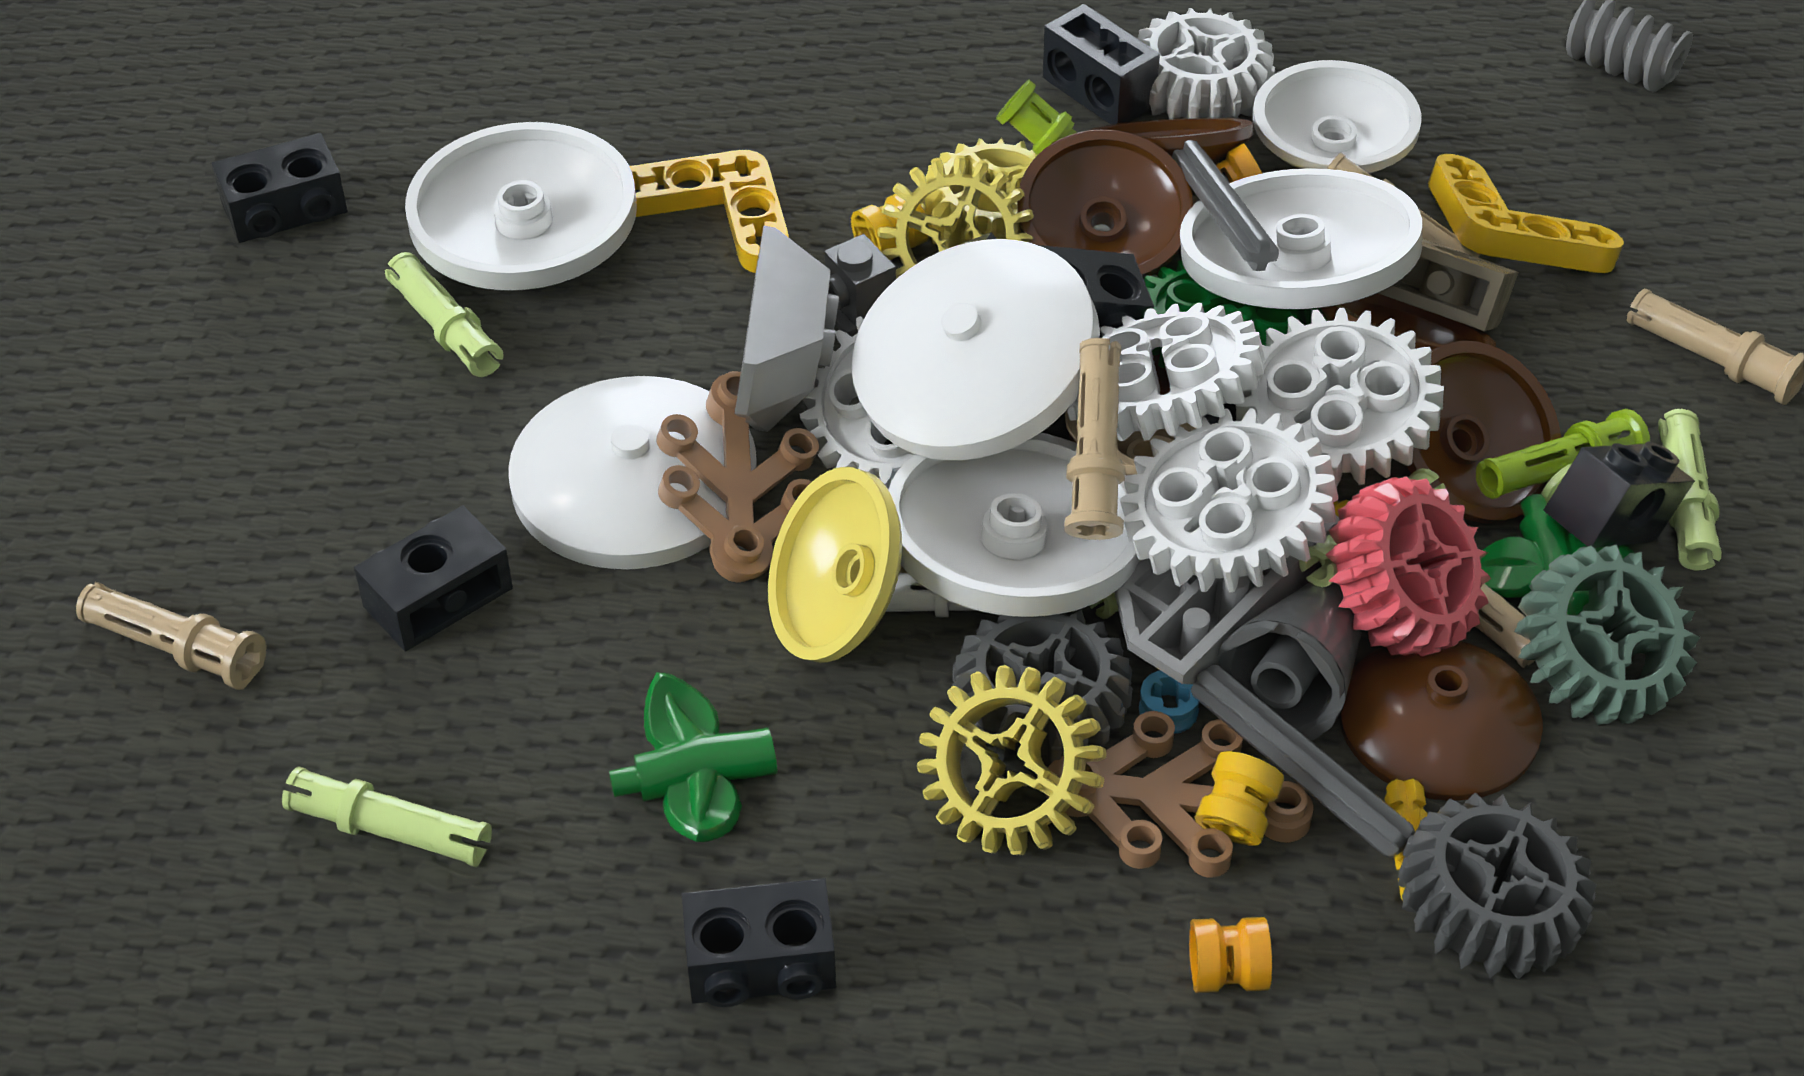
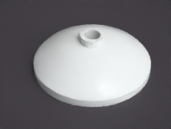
(1334, 108)

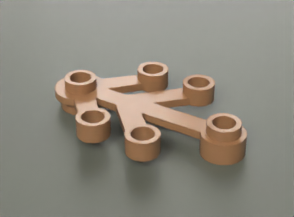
(732, 482)
(1169, 796)

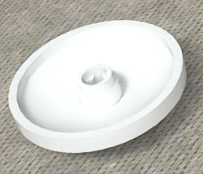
(521, 206)
(1334, 235)
(974, 349)
(593, 471)
(996, 534)

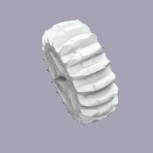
(1207, 65)

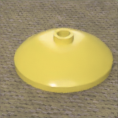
(834, 565)

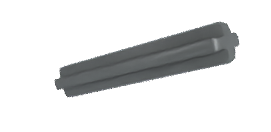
(1226, 206)
(1303, 761)

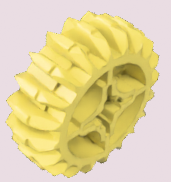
(974, 187)
(988, 218)
(992, 786)

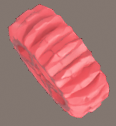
(1408, 567)

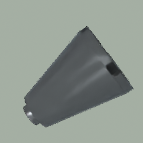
(1297, 657)

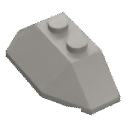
(786, 331)
(1183, 627)

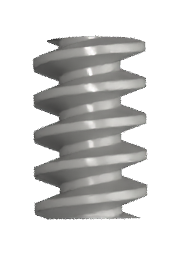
(1625, 46)

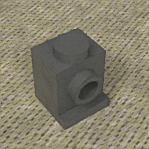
(858, 278)

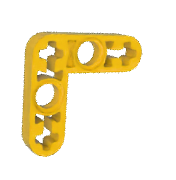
(733, 191)
(1491, 229)

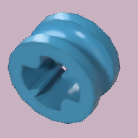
(1162, 684)

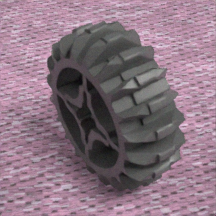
(1059, 649)
(1540, 896)

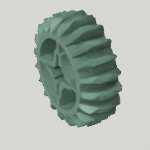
(1589, 652)

